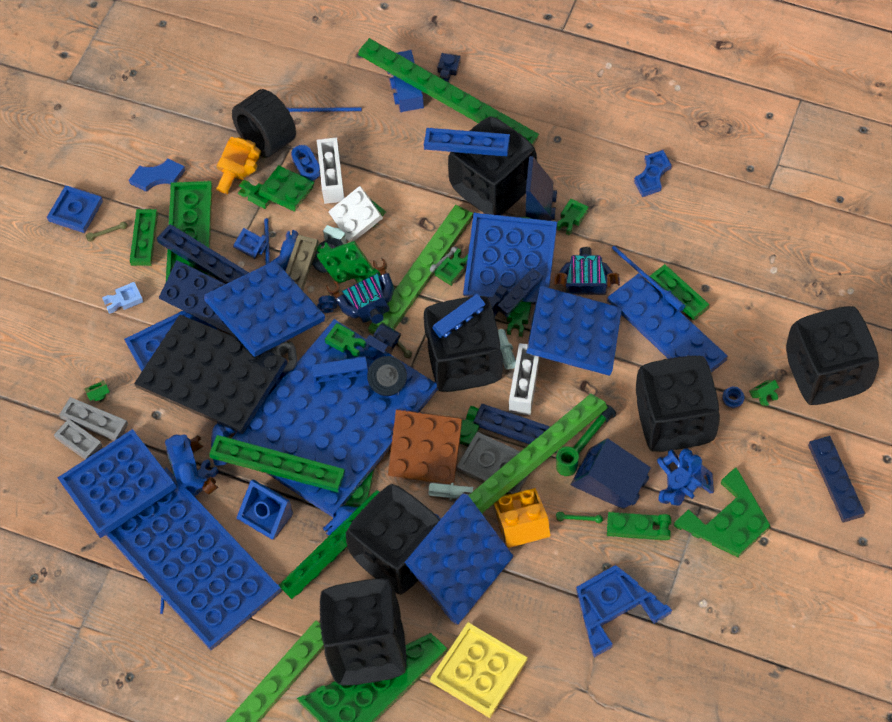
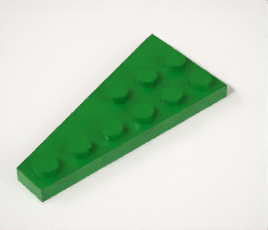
(372, 700)

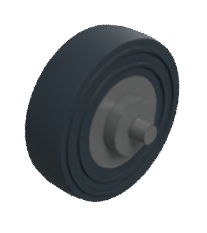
(387, 376)

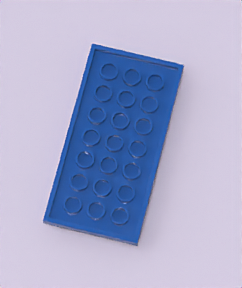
(195, 565)

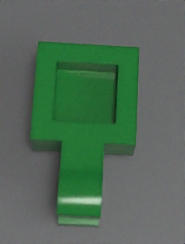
(252, 192)
(469, 429)

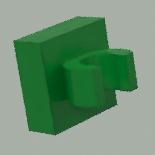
(763, 390)

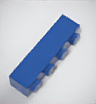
(458, 316)
(339, 369)

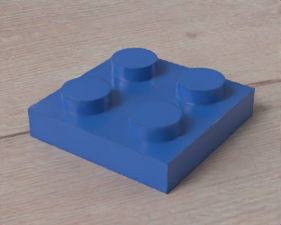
(75, 209)

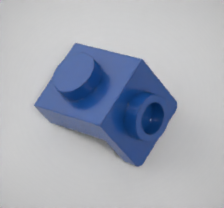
(250, 243)

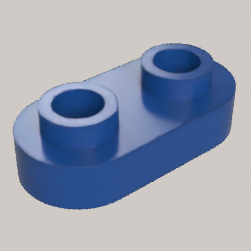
(307, 164)

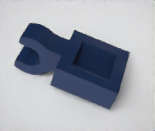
(448, 65)

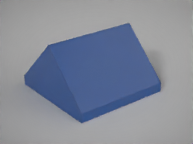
(264, 510)

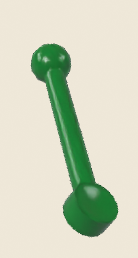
(560, 516)

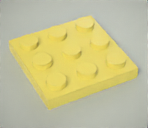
(478, 670)

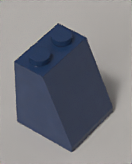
(611, 474)

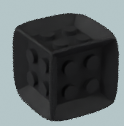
(490, 180)
(468, 355)
(832, 355)
(677, 403)
(388, 534)
(362, 632)

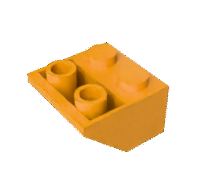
(522, 518)

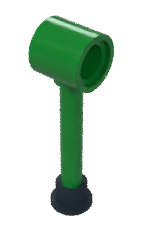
(572, 453)

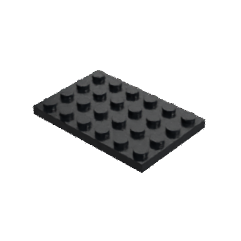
(210, 374)

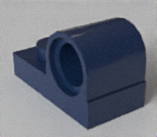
(384, 339)

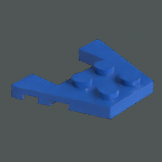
(609, 597)

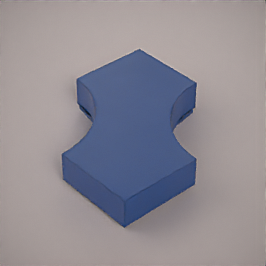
(165, 173)
(649, 180)

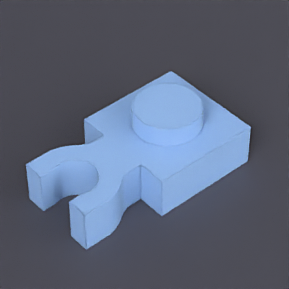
(125, 296)

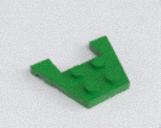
(736, 525)

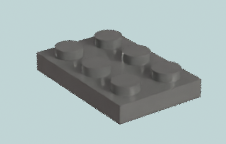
(485, 458)

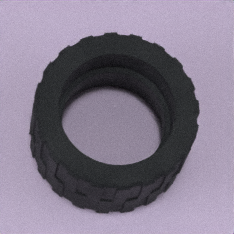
(264, 121)

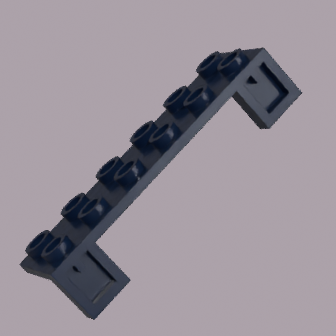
(186, 291)

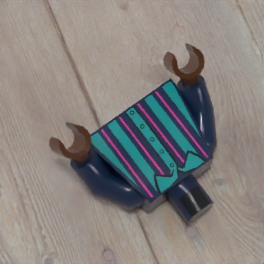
(586, 274)
(368, 298)

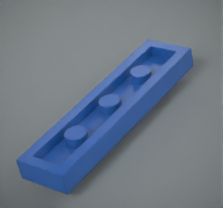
(466, 142)

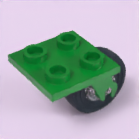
(341, 260)

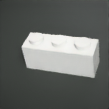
(330, 170)
(523, 382)

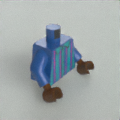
(183, 463)

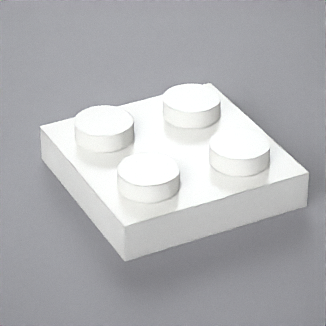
(355, 214)

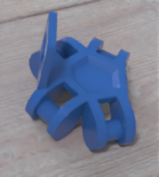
(683, 479)

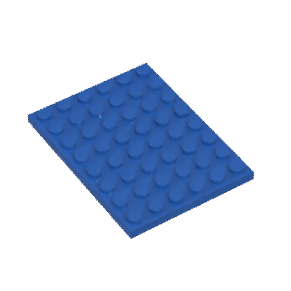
(333, 420)

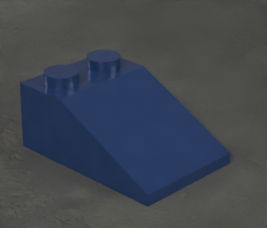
(539, 193)

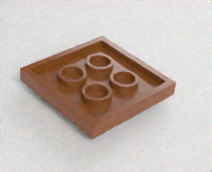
(425, 446)

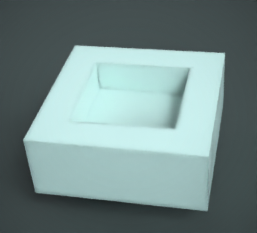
(330, 232)

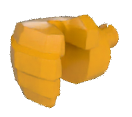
(237, 162)

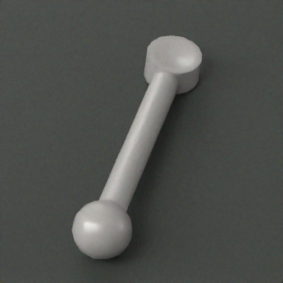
(435, 266)

